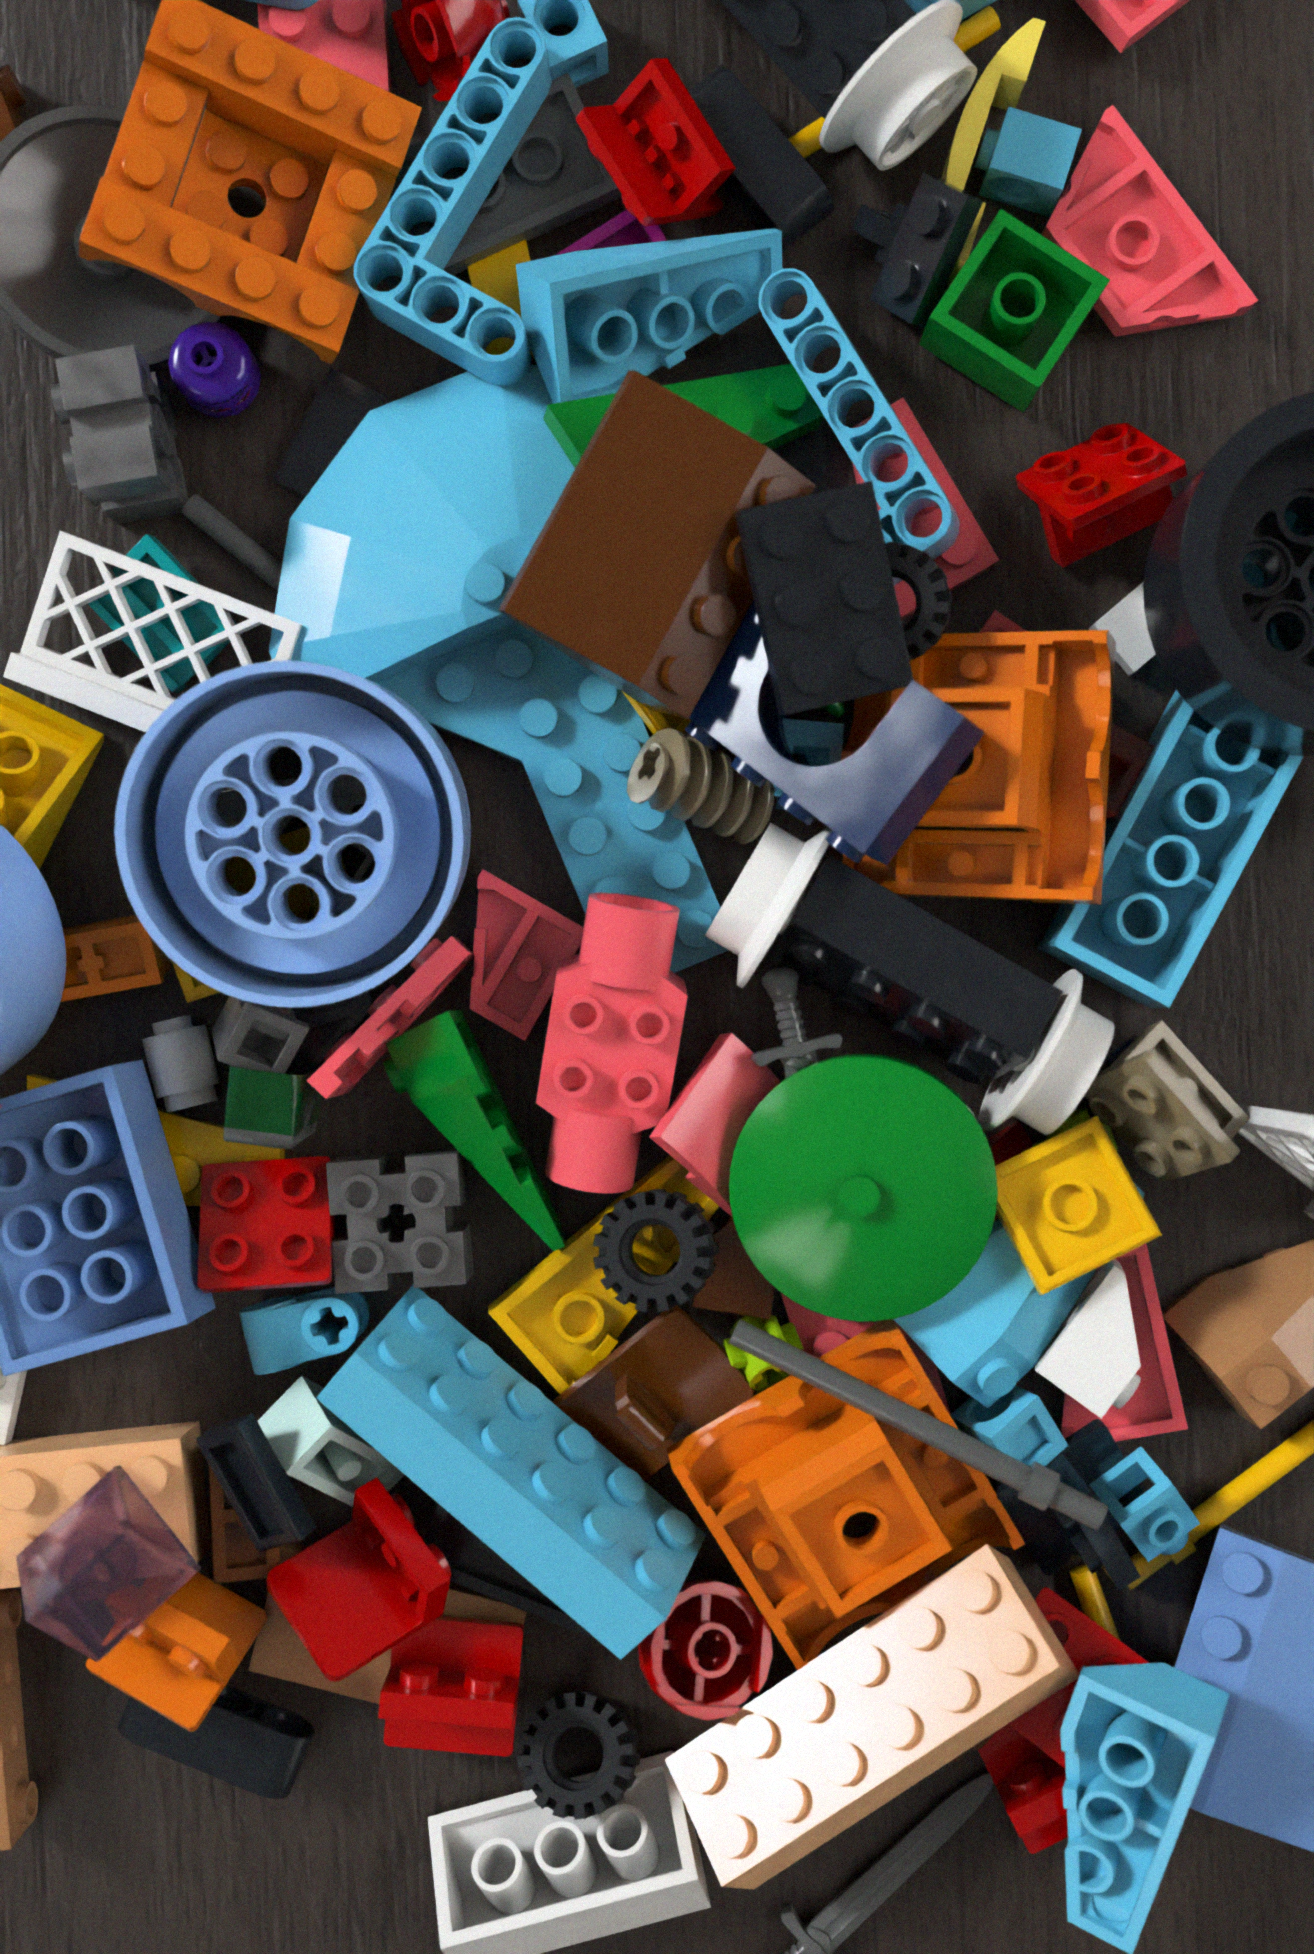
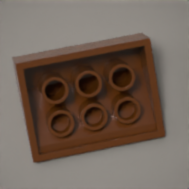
(645, 547)

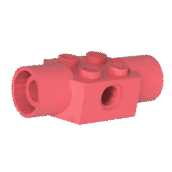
(611, 1042)

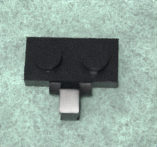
(918, 246)

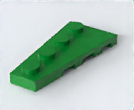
(761, 403)

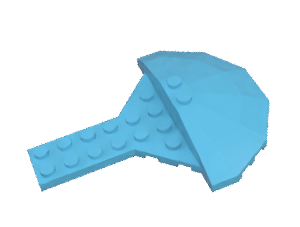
(402, 583)

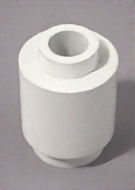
(181, 1063)

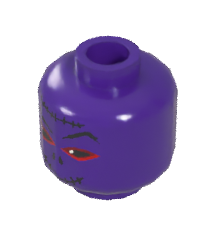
(214, 369)

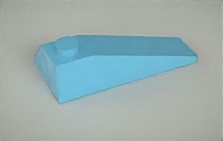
(638, 305)
(992, 1322)
(1131, 1769)

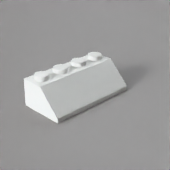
(542, 1882)

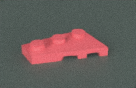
(971, 551)

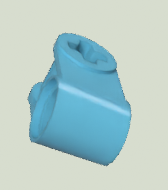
(294, 1328)

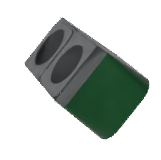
(270, 1108)

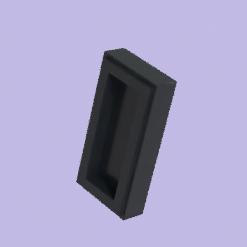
(255, 1483)

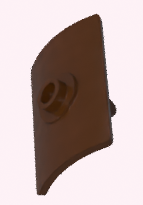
(656, 1391)

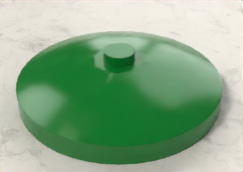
(863, 1188)

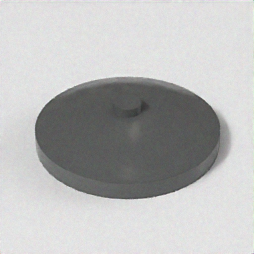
(45, 287)

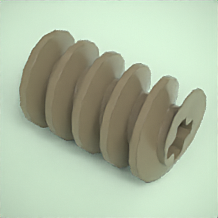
(700, 786)

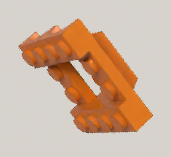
(266, 126)
(1034, 769)
(798, 1463)

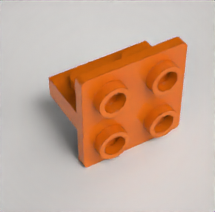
(184, 1651)

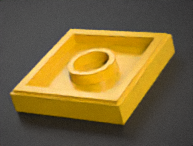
(1071, 1206)

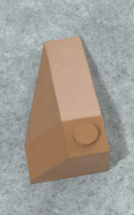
(1253, 1331)

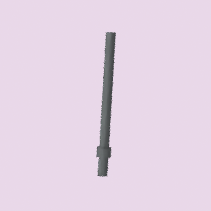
(1035, 1483)

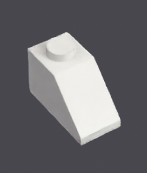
(1096, 1345)

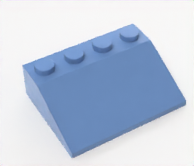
(90, 1221)
(1257, 1643)

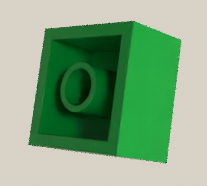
(1012, 310)

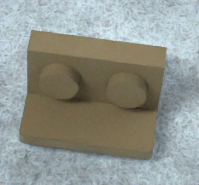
(1166, 1106)

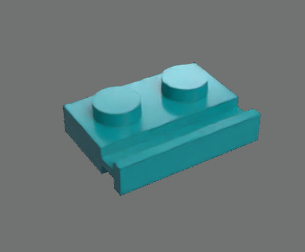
(162, 636)

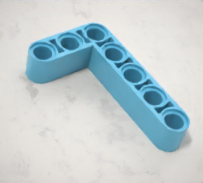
(452, 206)
(841, 388)

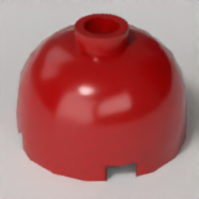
(444, 38)
(708, 1651)

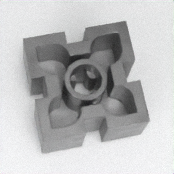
(121, 434)
(372, 1249)

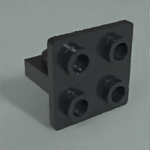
(1059, 1539)

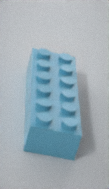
(516, 1471)

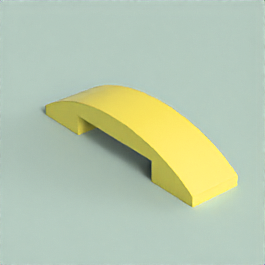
(997, 86)

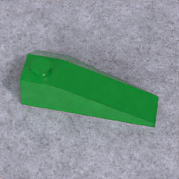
(458, 1094)

